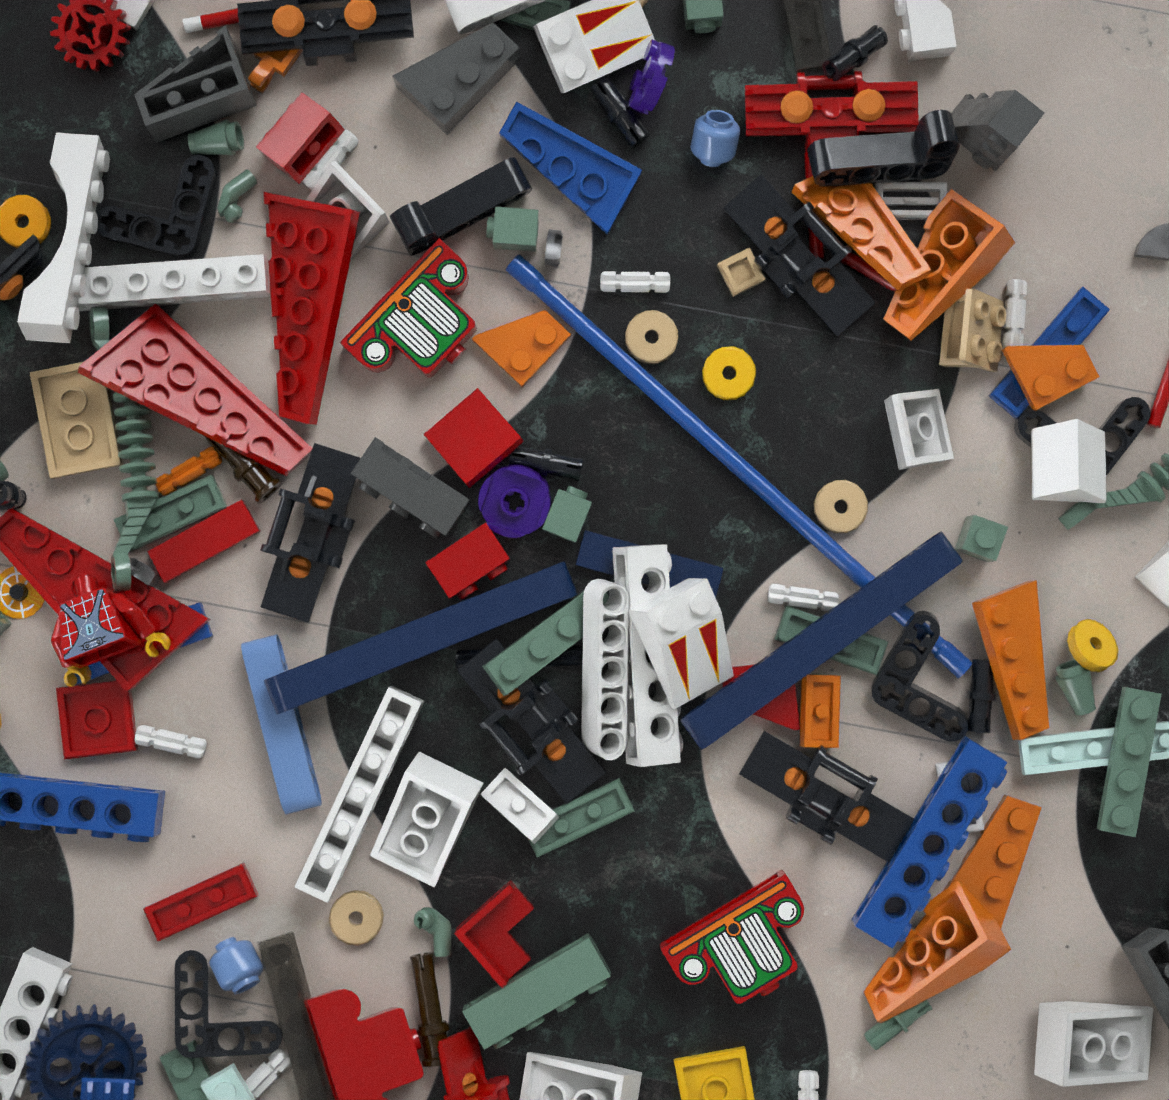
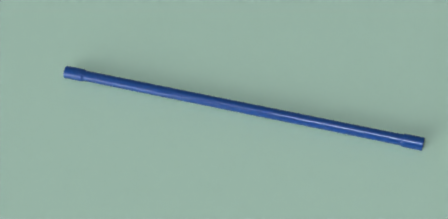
(534, 282)

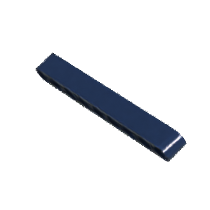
(420, 637)
(821, 640)

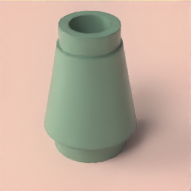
(217, 139)
(1076, 686)

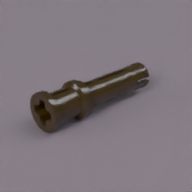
(248, 472)
(432, 1026)

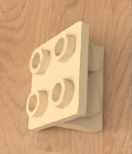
(973, 332)

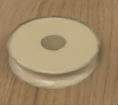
(651, 321)
(856, 506)
(356, 933)

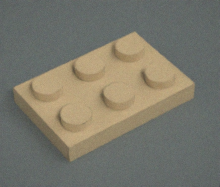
(75, 422)

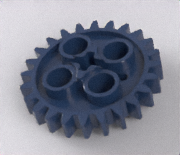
(65, 1042)

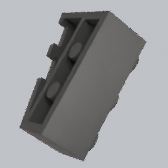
(458, 76)
(197, 91)
(994, 125)
(410, 489)
(1150, 960)

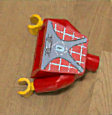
(98, 627)

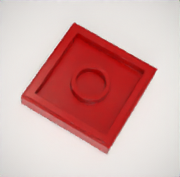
(473, 437)
(96, 719)

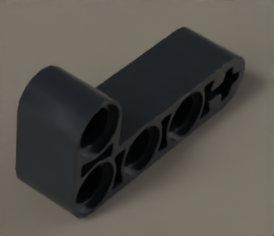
(887, 156)
(460, 206)

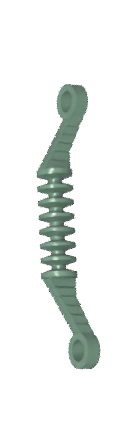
(1140, 491)
(139, 500)

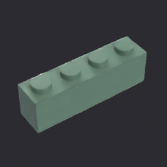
(536, 992)

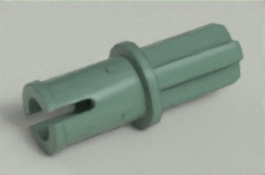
(885, 1031)

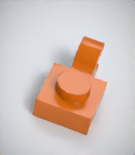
(269, 63)

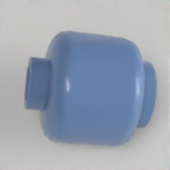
(715, 138)
(236, 965)

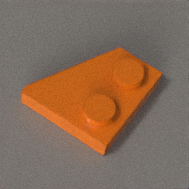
(523, 344)
(1049, 371)

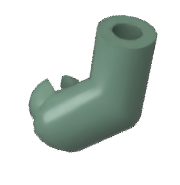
(231, 193)
(438, 927)

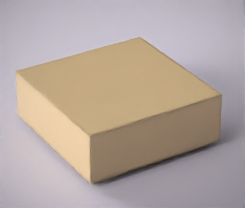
(741, 272)

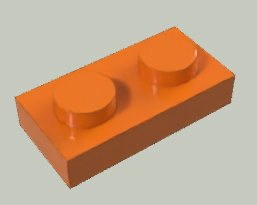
(820, 711)

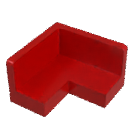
(488, 937)

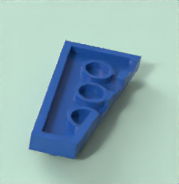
(576, 167)

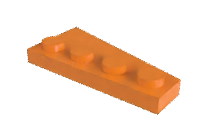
(868, 228)
(1015, 652)
(998, 855)

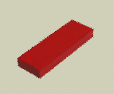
(203, 541)
(200, 902)

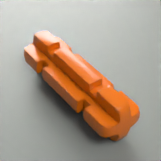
(188, 471)

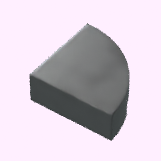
(1154, 244)
(553, 247)
(144, 572)

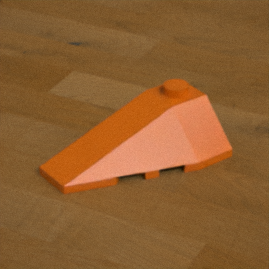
(961, 249)
(943, 950)

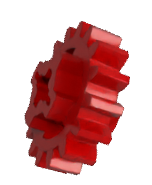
(76, 36)

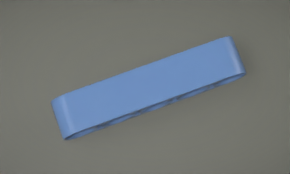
(283, 731)

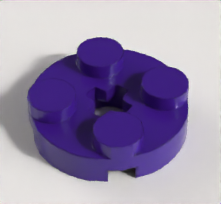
(650, 82)
(496, 510)

